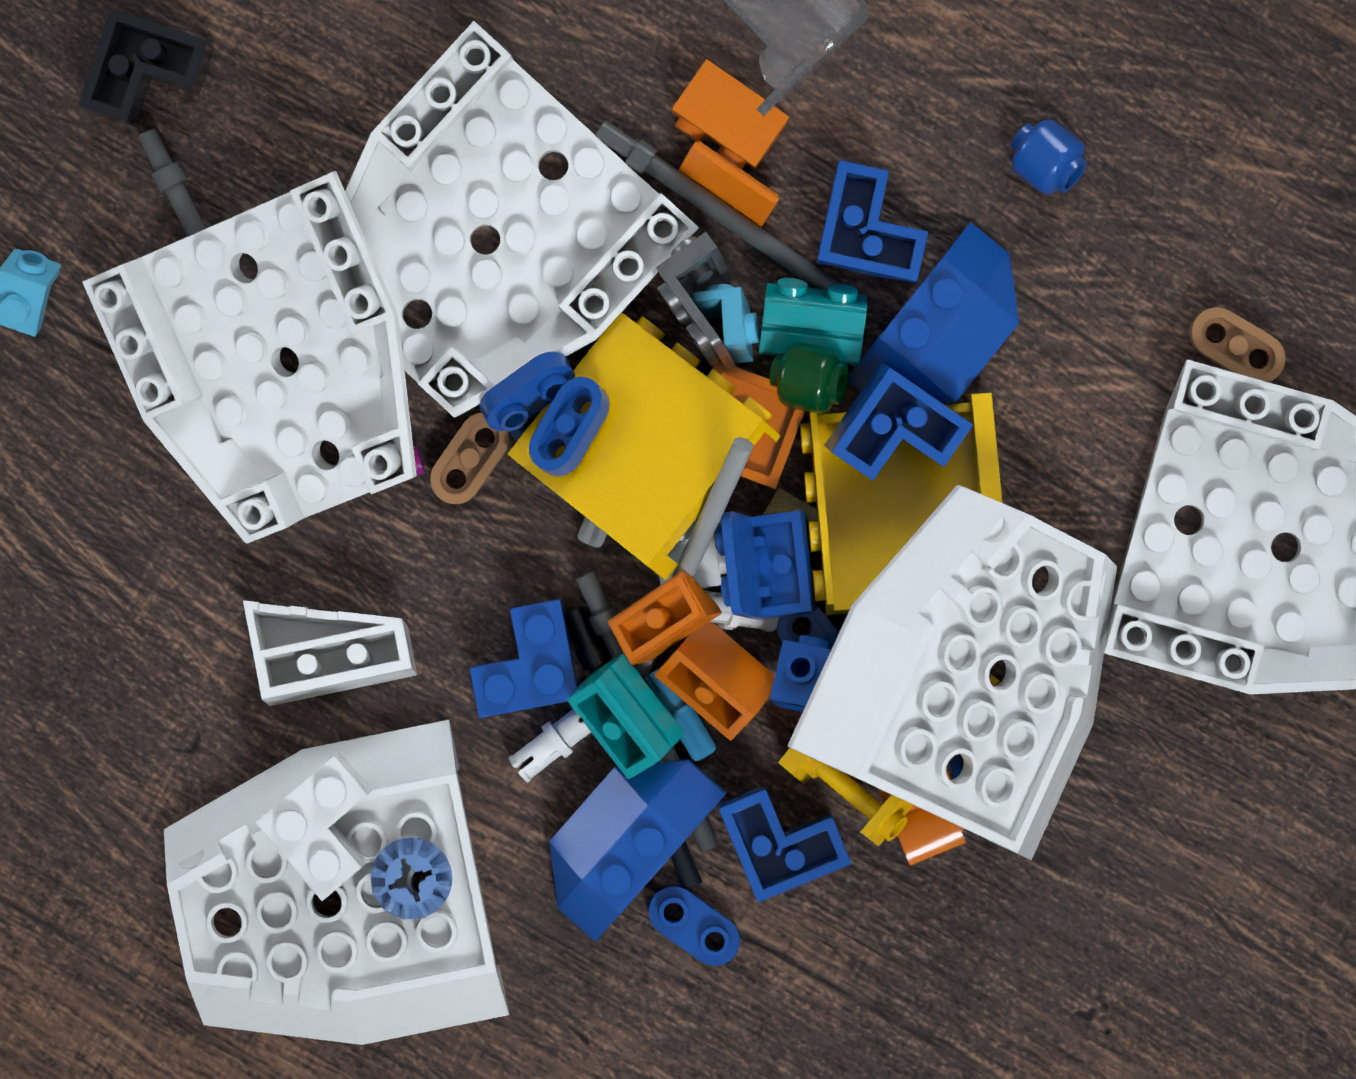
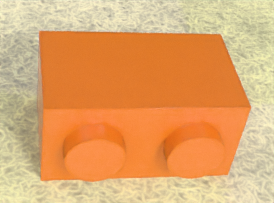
(728, 116)
(717, 679)

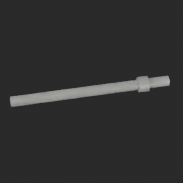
(710, 516)

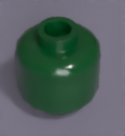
(809, 378)

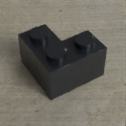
(132, 56)

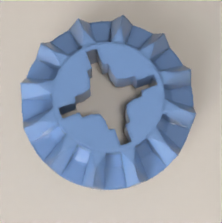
(421, 856)

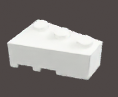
(324, 652)

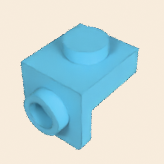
(25, 290)
(739, 325)

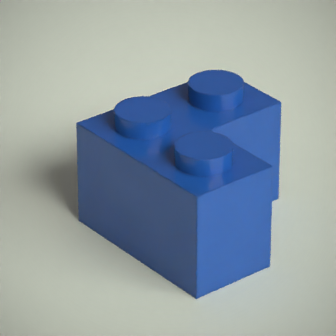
(855, 237)
(891, 411)
(541, 673)
(780, 858)

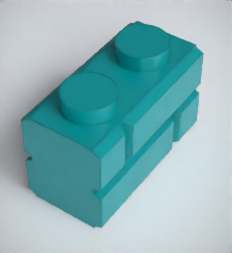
(813, 317)
(625, 716)

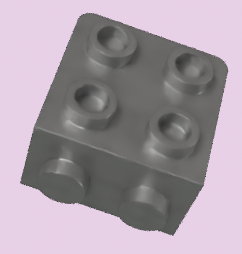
(691, 269)

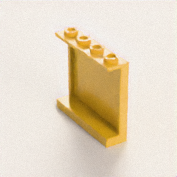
(657, 444)
(869, 520)

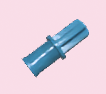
(696, 737)

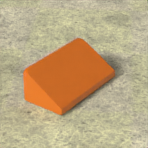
(729, 183)
(663, 618)

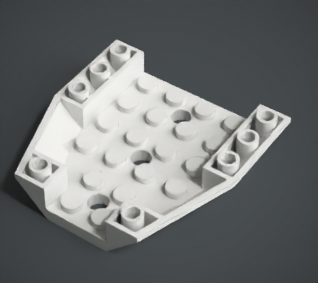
(468, 157)
(208, 367)
(1218, 599)
(916, 663)
(346, 973)

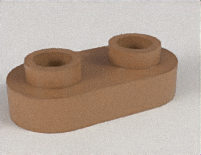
(1236, 344)
(469, 457)

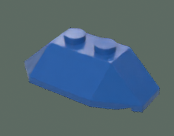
(949, 321)
(626, 838)

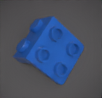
(766, 565)

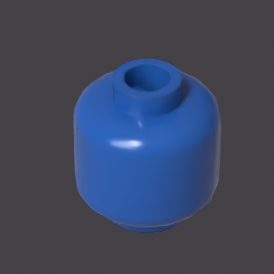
(1048, 156)

